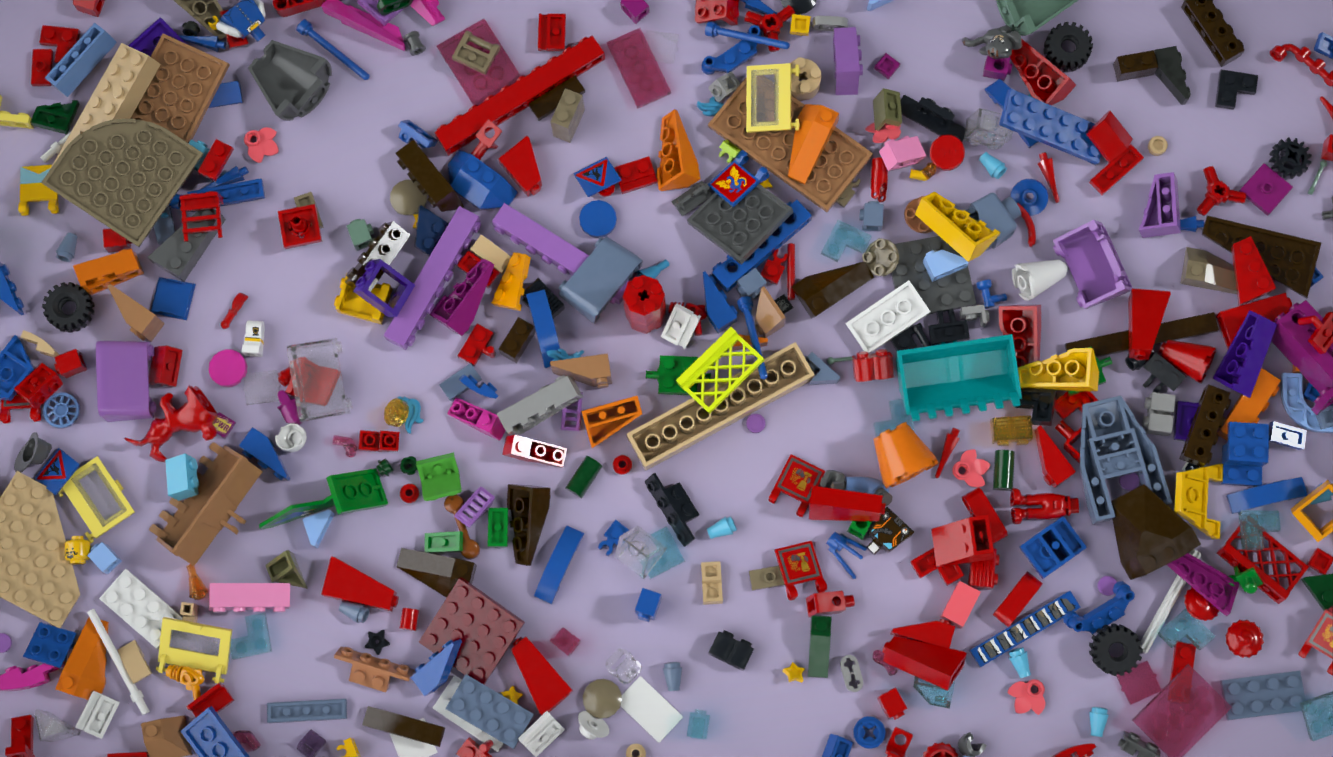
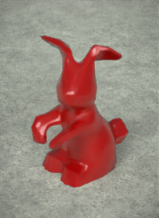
(193, 416)

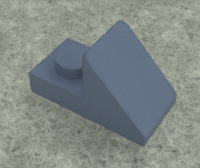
(825, 373)

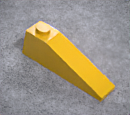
(1068, 371)

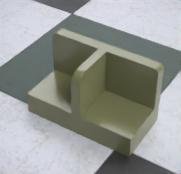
(887, 109)

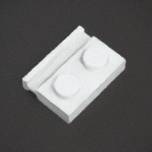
(680, 326)
(97, 714)
(541, 734)

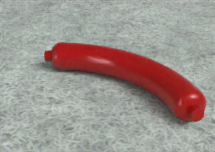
(1030, 226)

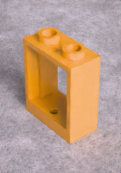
(1297, 511)

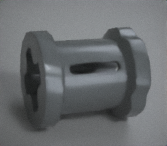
(414, 43)

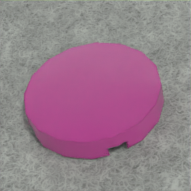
(227, 368)

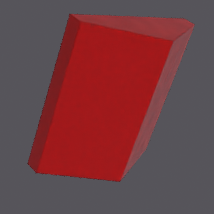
(1109, 137)

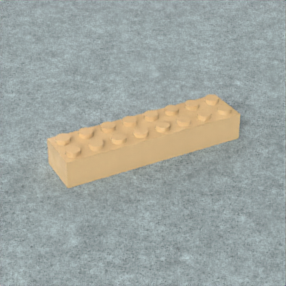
(117, 91)

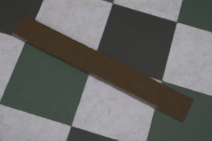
(1170, 330)

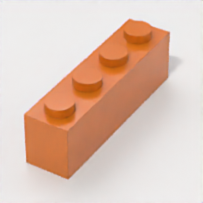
(1248, 409)

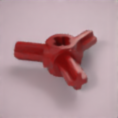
(763, 22)
(1215, 198)

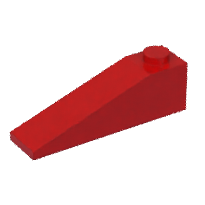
(1040, 75)

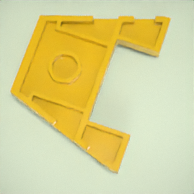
(1192, 497)

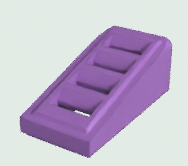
(578, 411)
(480, 496)

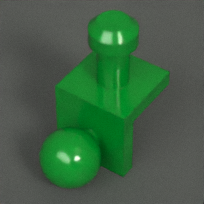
(1248, 579)

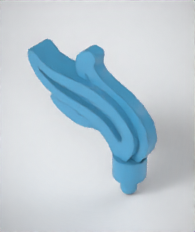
(710, 108)
(562, 354)
(414, 413)

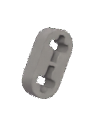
(828, 23)
(847, 675)

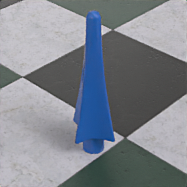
(758, 6)
(209, 42)
(231, 176)
(1191, 224)

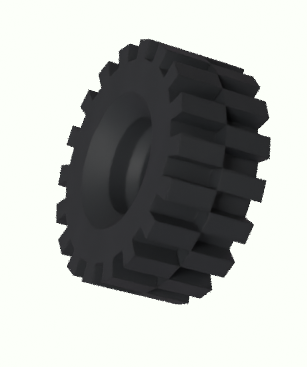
(1065, 59)
(59, 297)
(1102, 643)

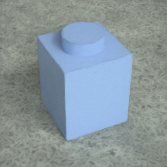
(104, 557)

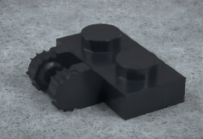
(950, 331)
(1164, 371)

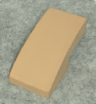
(488, 250)
(42, 346)
(711, 583)
(134, 661)

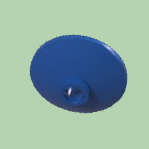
(1035, 205)

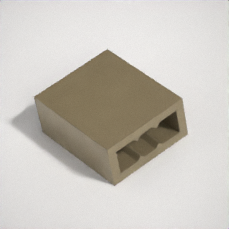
(567, 115)

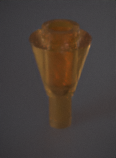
(196, 587)

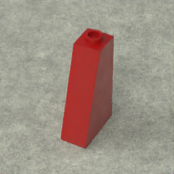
(1145, 318)
(1232, 319)
(844, 505)
(351, 585)
(925, 660)
(541, 678)

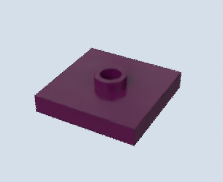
(1266, 189)

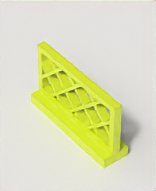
(706, 362)

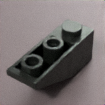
(1171, 73)

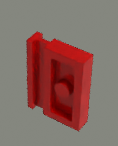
(552, 32)
(636, 175)

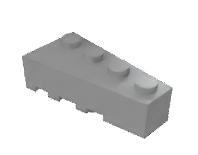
(540, 405)

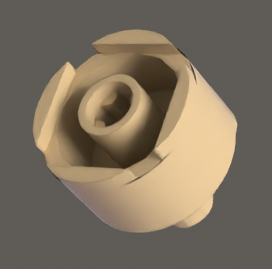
(810, 86)

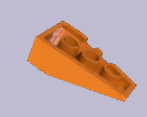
(809, 142)
(678, 162)
(85, 665)

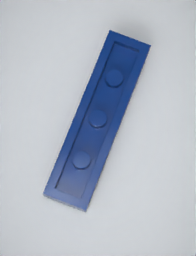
(237, 192)

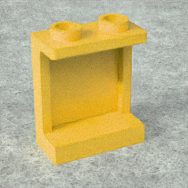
(353, 305)

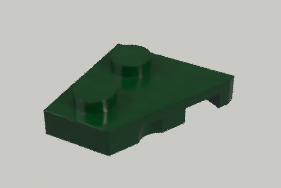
(55, 117)
(1321, 589)

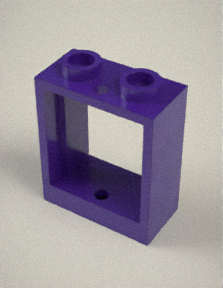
(399, 297)

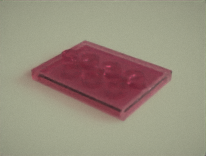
(475, 84)
(1181, 713)

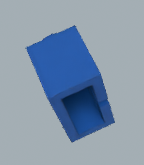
(648, 605)

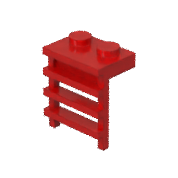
(197, 202)

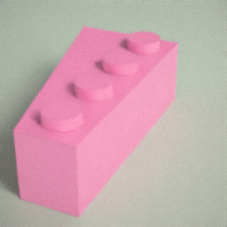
(249, 597)

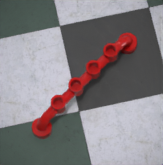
(1302, 55)

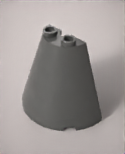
(291, 79)

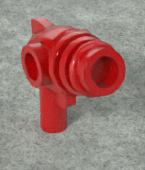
(697, 309)

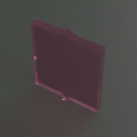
(1139, 683)

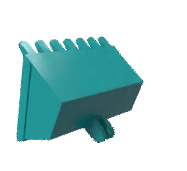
(958, 376)

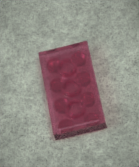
(638, 68)

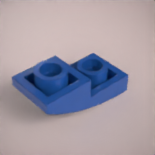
(483, 389)

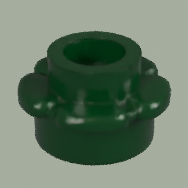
(404, 465)
(384, 467)

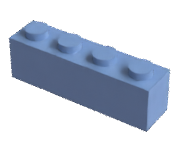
(81, 60)

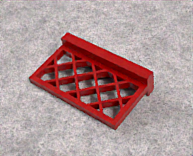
(1270, 586)

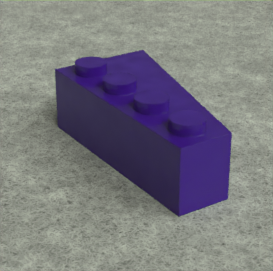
(1246, 354)

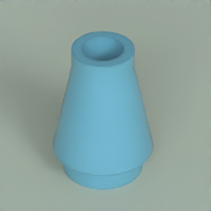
(994, 166)
(722, 528)
(1020, 661)
(1098, 720)

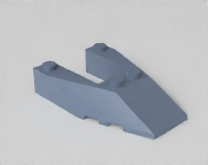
(1114, 447)

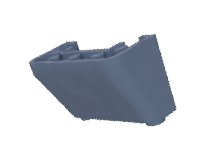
(599, 278)

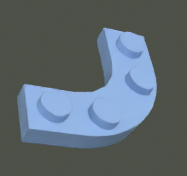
(1295, 404)

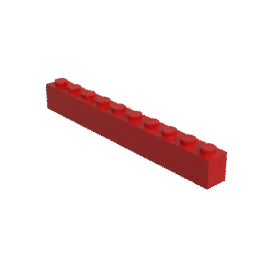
(517, 96)

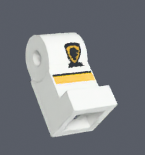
(254, 339)

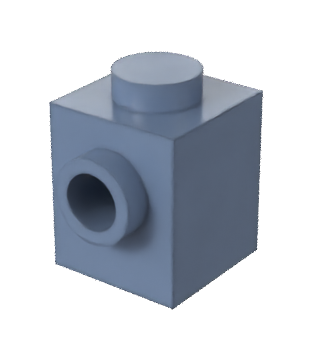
(872, 216)
(751, 284)

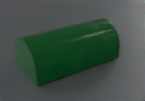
(1003, 470)
(584, 476)

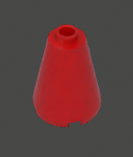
(1189, 358)

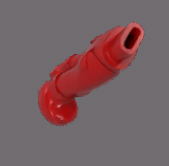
(1052, 505)

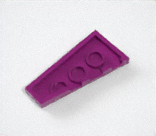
(1207, 581)

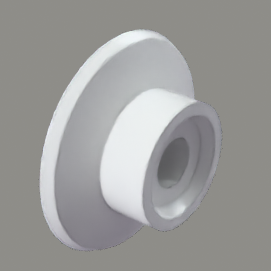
(591, 726)

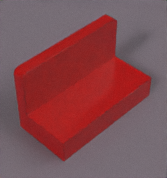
(165, 366)
(217, 697)

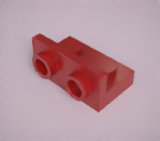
(39, 385)

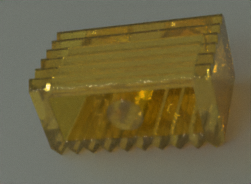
(1011, 429)

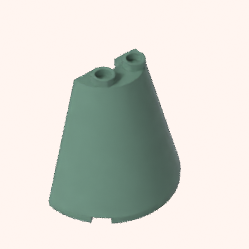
(1030, 15)

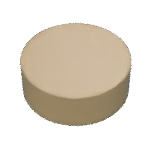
(1157, 145)

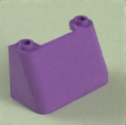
(1093, 264)
(124, 380)

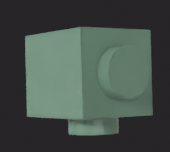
(360, 233)

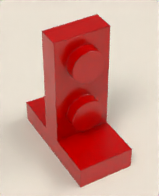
(21, 737)

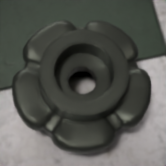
(190, 28)

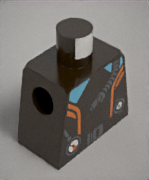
(888, 532)

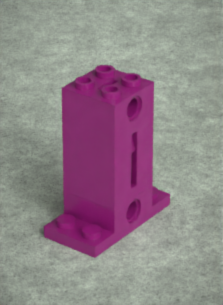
(1294, 344)

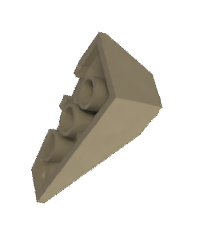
(203, 12)
(1207, 271)

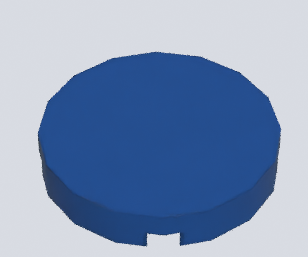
(598, 218)

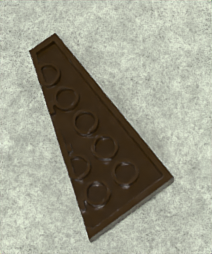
(1286, 257)

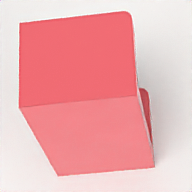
(960, 604)

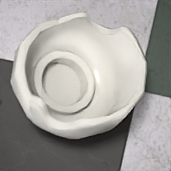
(291, 438)

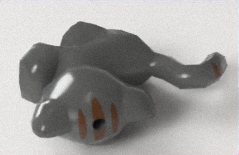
(998, 42)

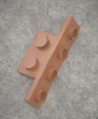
(371, 670)

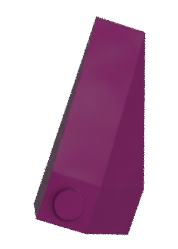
(461, 305)

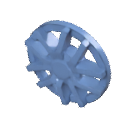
(61, 410)

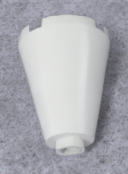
(1037, 277)

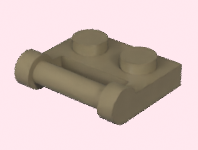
(473, 57)

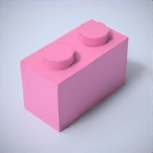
(902, 153)

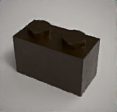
(1135, 65)
(517, 340)

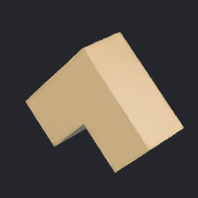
(189, 612)

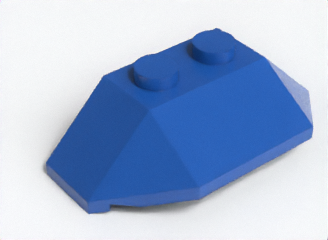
(479, 182)

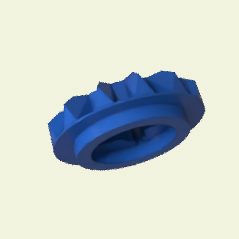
(869, 742)

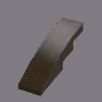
(403, 726)

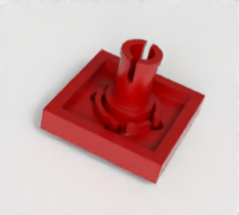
(298, 219)

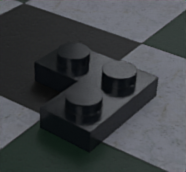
(1232, 83)
(1042, 403)

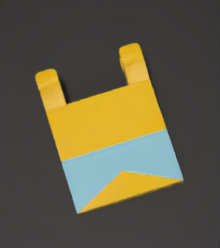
(34, 191)

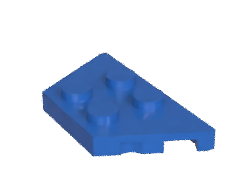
(13, 368)

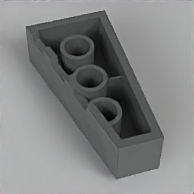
(180, 256)

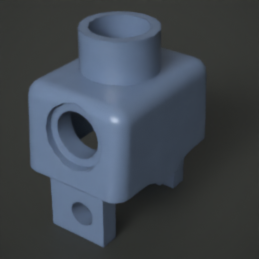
(996, 215)

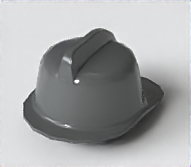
(32, 453)

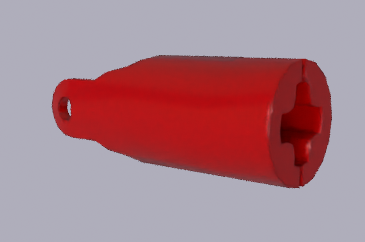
(879, 179)

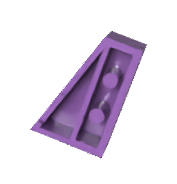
(847, 60)
(1162, 209)

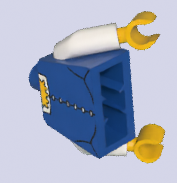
(242, 20)

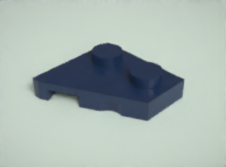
(428, 230)

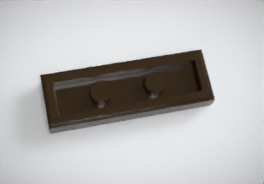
(548, 102)

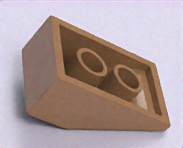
(141, 320)
(588, 370)

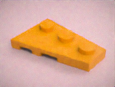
(511, 284)

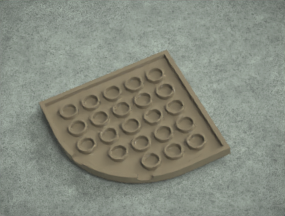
(123, 174)

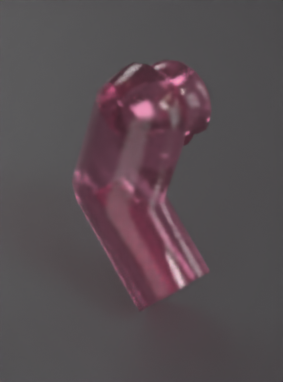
(347, 443)
(878, 657)
(247, 737)

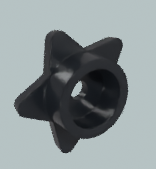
(377, 636)

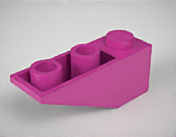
(477, 418)

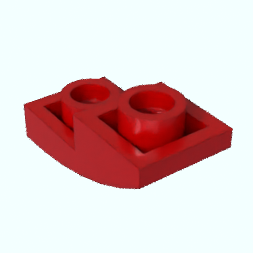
(378, 441)
(1083, 750)

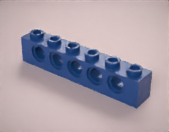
(729, 280)

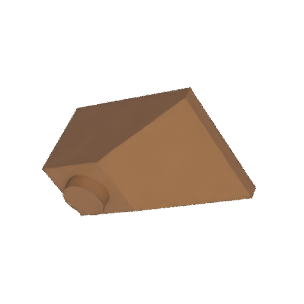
(768, 315)
(164, 737)

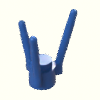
(838, 542)

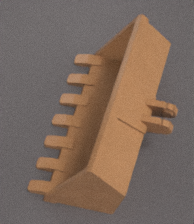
(204, 515)

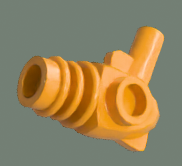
(188, 676)

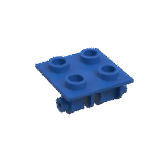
(50, 645)

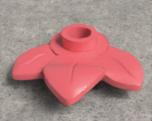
(887, 131)
(263, 145)
(973, 468)
(1025, 698)

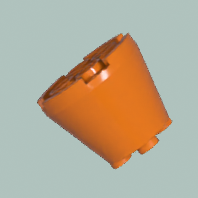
(902, 455)

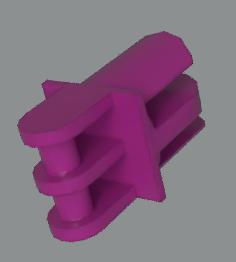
(288, 408)

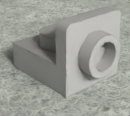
(724, 86)
(972, 312)

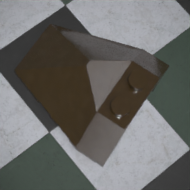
(1149, 532)

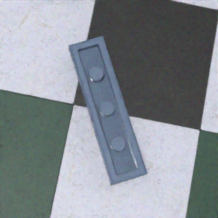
(306, 710)

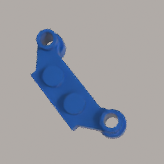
(732, 57)
(1104, 614)

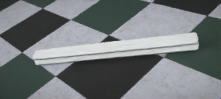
(1164, 609)

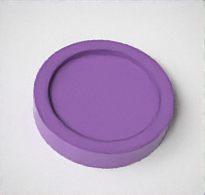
(755, 423)
(1129, 481)
(1106, 585)
(5, 642)

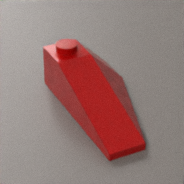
(1025, 326)

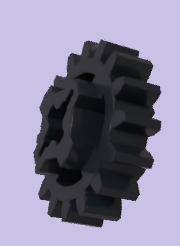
(1287, 150)

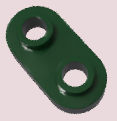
(389, 6)

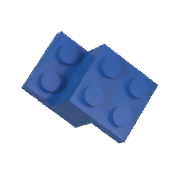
(1245, 454)
(1052, 547)

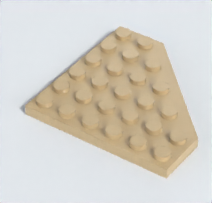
(33, 553)

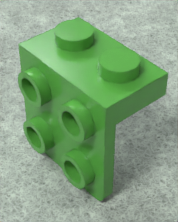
(439, 476)

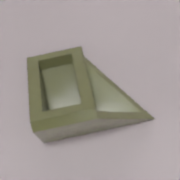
(286, 570)

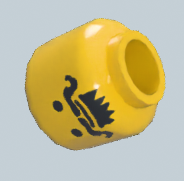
(77, 550)

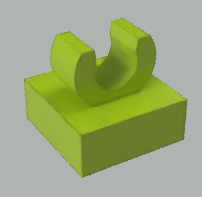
(730, 149)

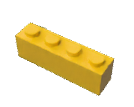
(955, 226)

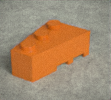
(609, 418)

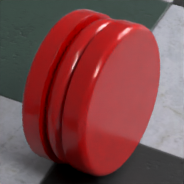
(947, 152)

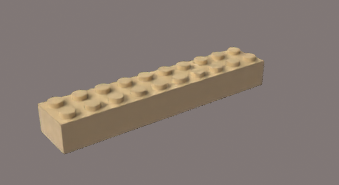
(692, 423)

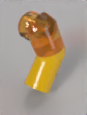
(925, 174)

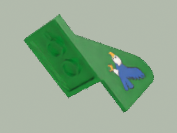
(349, 494)

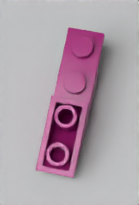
(18, 679)

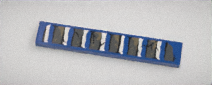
(1024, 629)

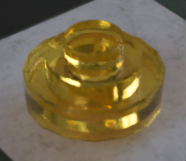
(396, 412)

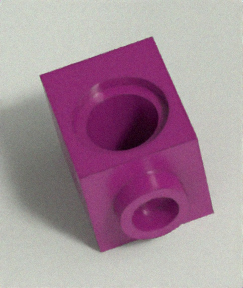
(635, 9)
(991, 72)

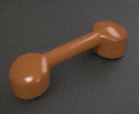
(470, 547)

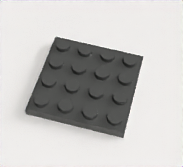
(742, 227)
(943, 294)

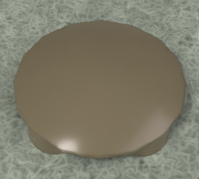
(407, 197)
(881, 257)
(602, 698)

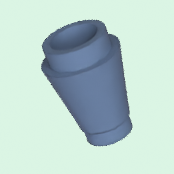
(67, 248)
(355, 611)
(673, 675)

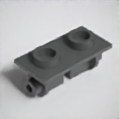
(692, 198)
(1132, 743)

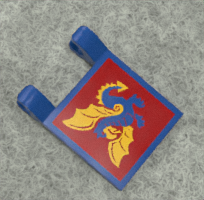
(736, 181)

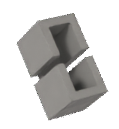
(1159, 411)

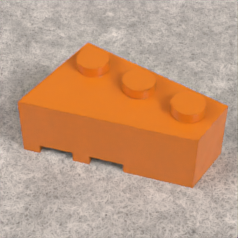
(111, 269)

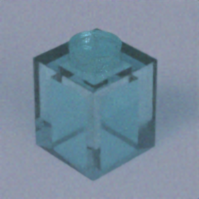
(698, 724)

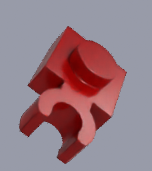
(773, 269)

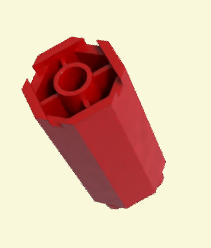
(644, 304)

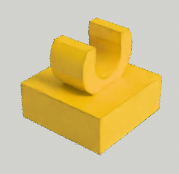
(800, 25)
(350, 747)

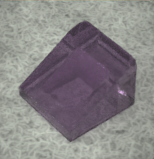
(311, 744)

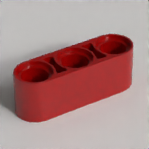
(294, 8)
(979, 505)
(1017, 599)

